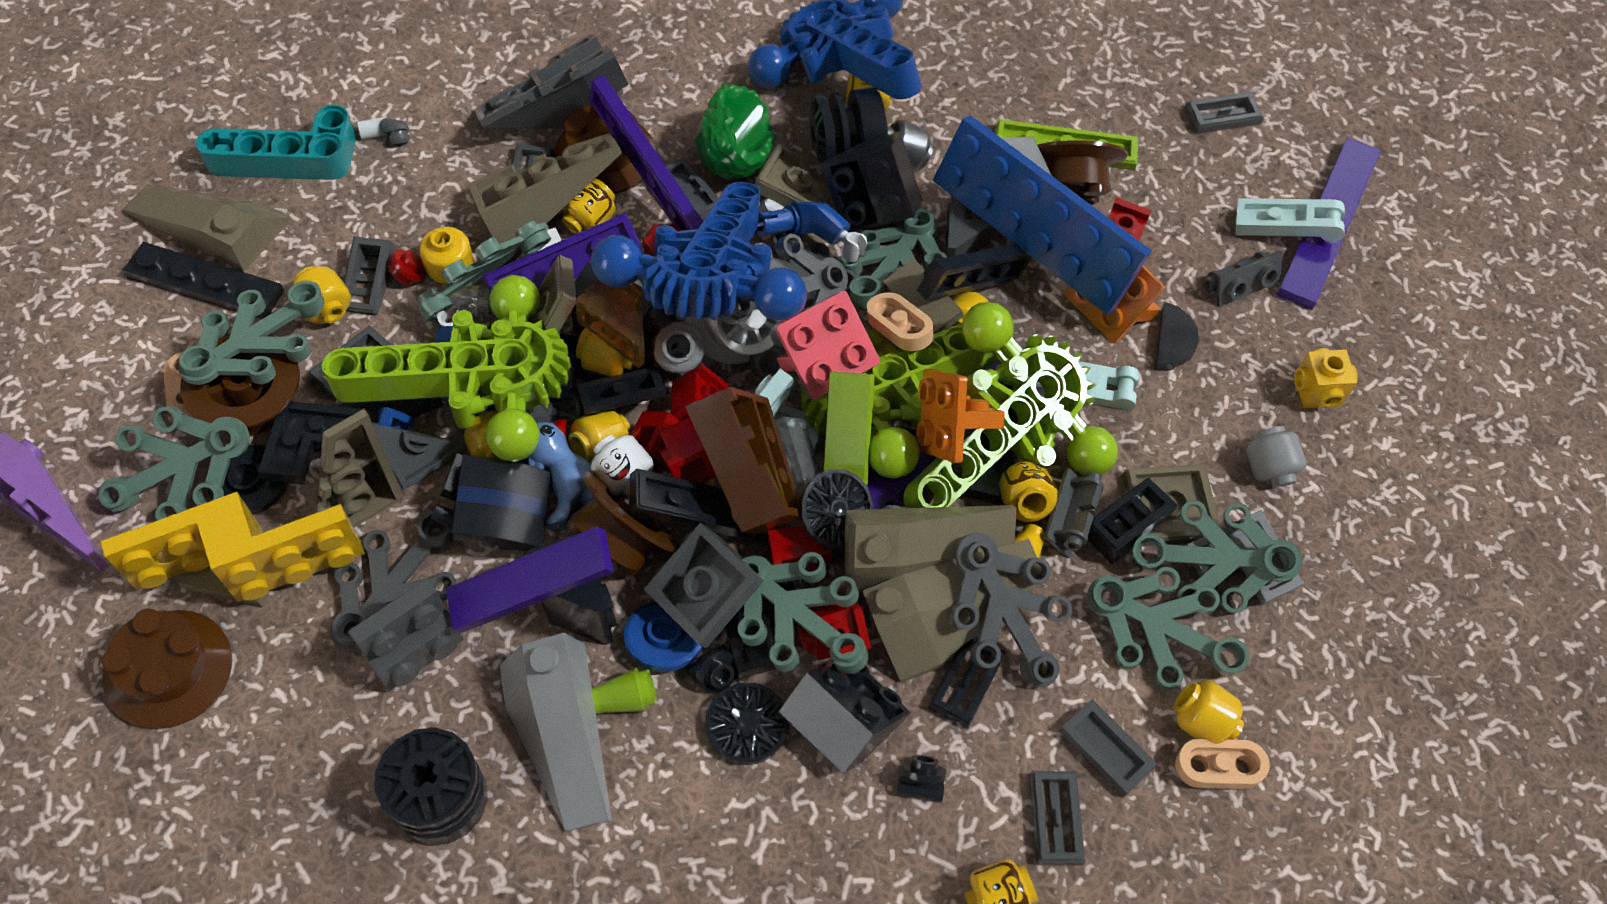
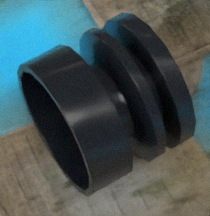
(841, 128)
(430, 811)

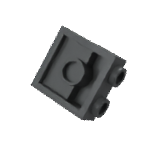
(703, 584)
(406, 635)

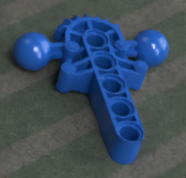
(836, 38)
(707, 267)

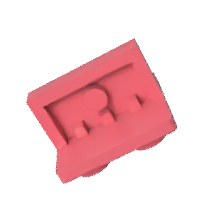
(825, 341)

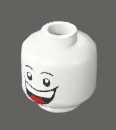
(617, 460)

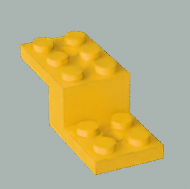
(234, 546)

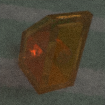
(614, 318)

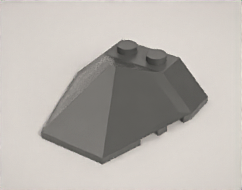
(555, 90)

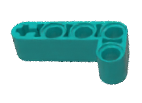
(283, 154)

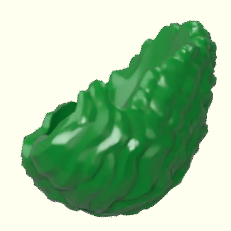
(734, 133)

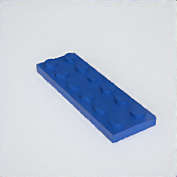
(1041, 215)

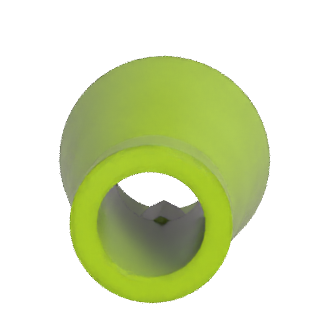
(625, 693)

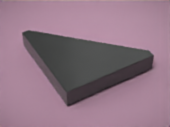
(415, 454)

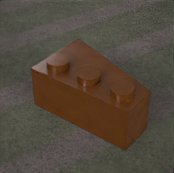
(747, 458)

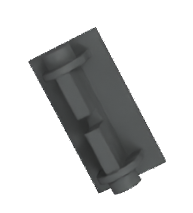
(1247, 278)
(1068, 522)

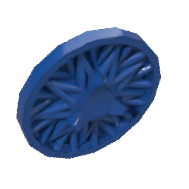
(658, 640)

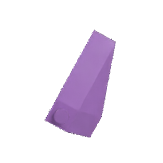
(34, 494)

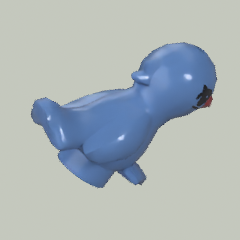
(565, 471)

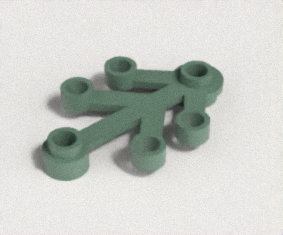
(911, 231)
(493, 256)
(206, 361)
(180, 460)
(1225, 555)
(794, 606)
(1159, 622)

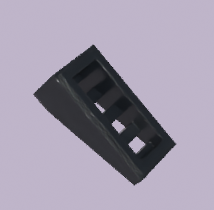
(1111, 538)

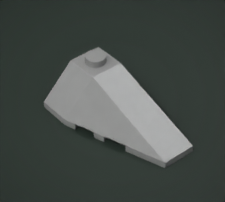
(555, 717)

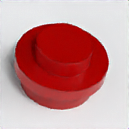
(406, 267)

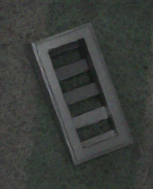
(360, 249)

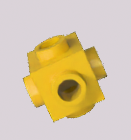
(1325, 378)

